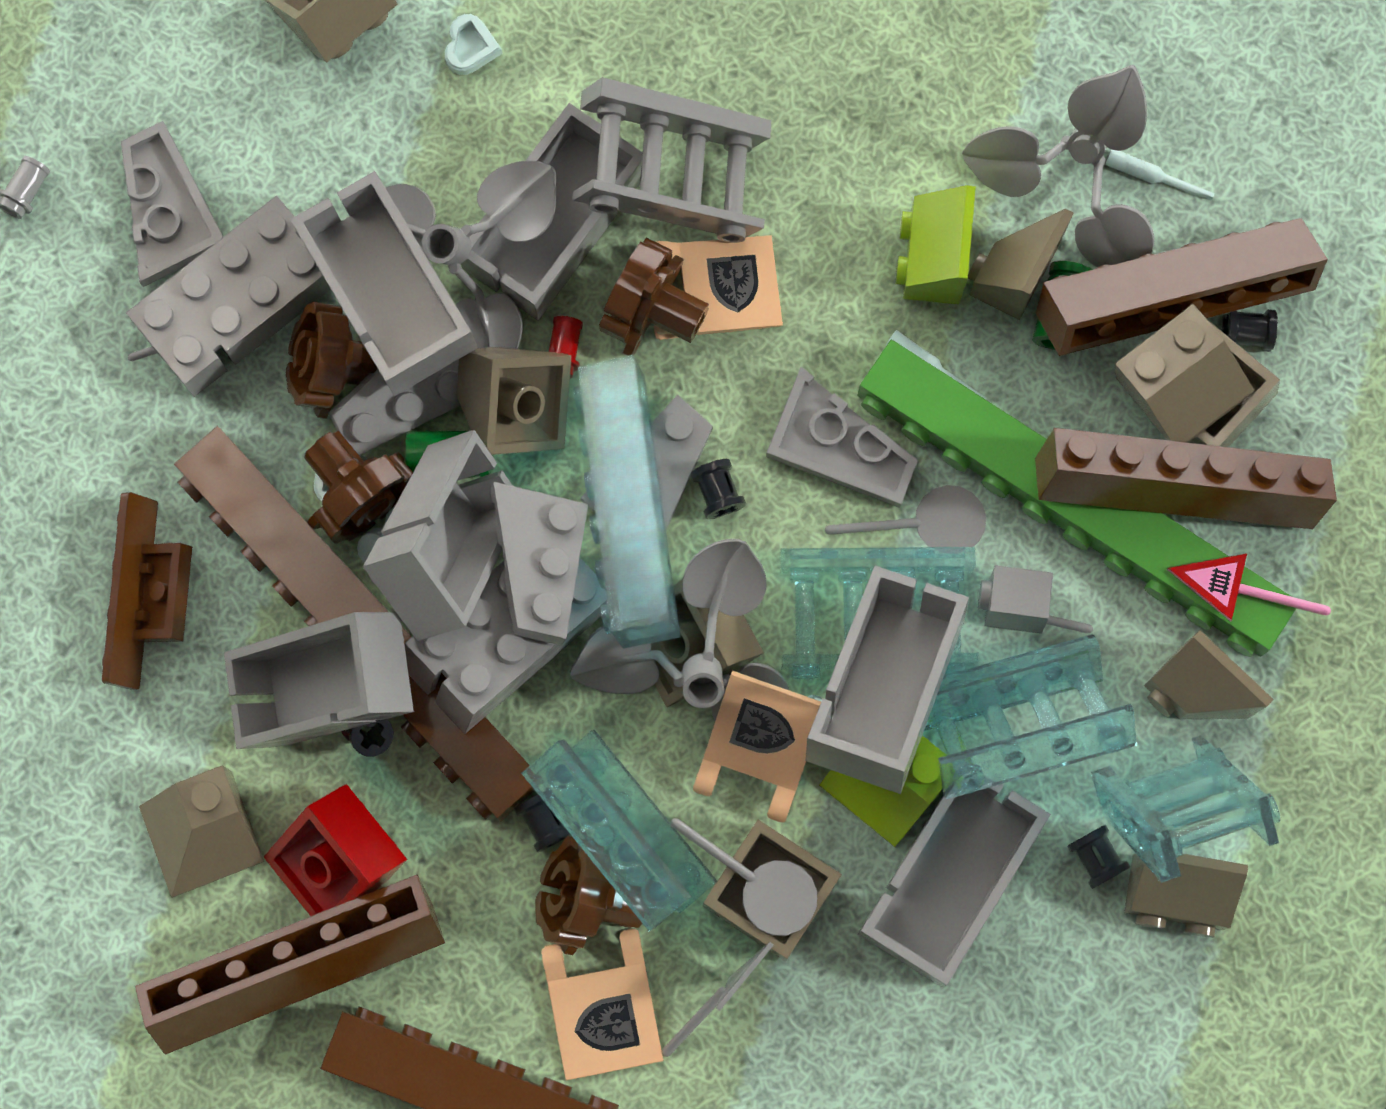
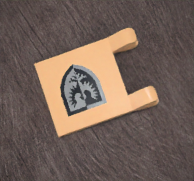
(733, 280)
(760, 734)
(604, 1015)

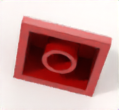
(334, 853)

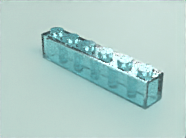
(627, 503)

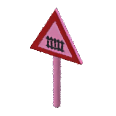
(1219, 585)

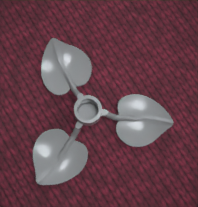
(1105, 114)
(521, 204)
(719, 578)

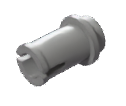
(23, 187)

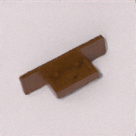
(145, 592)

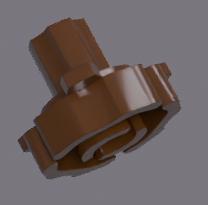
(647, 297)
(324, 358)
(357, 488)
(583, 901)

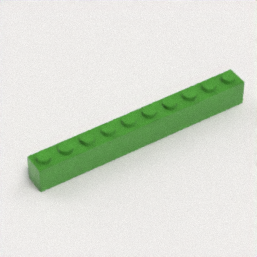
(1004, 453)

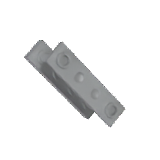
(697, 124)

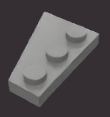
(166, 205)
(374, 416)
(678, 444)
(838, 445)
(541, 558)

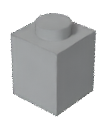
(1016, 599)

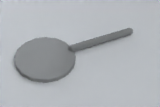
(943, 519)
(776, 895)

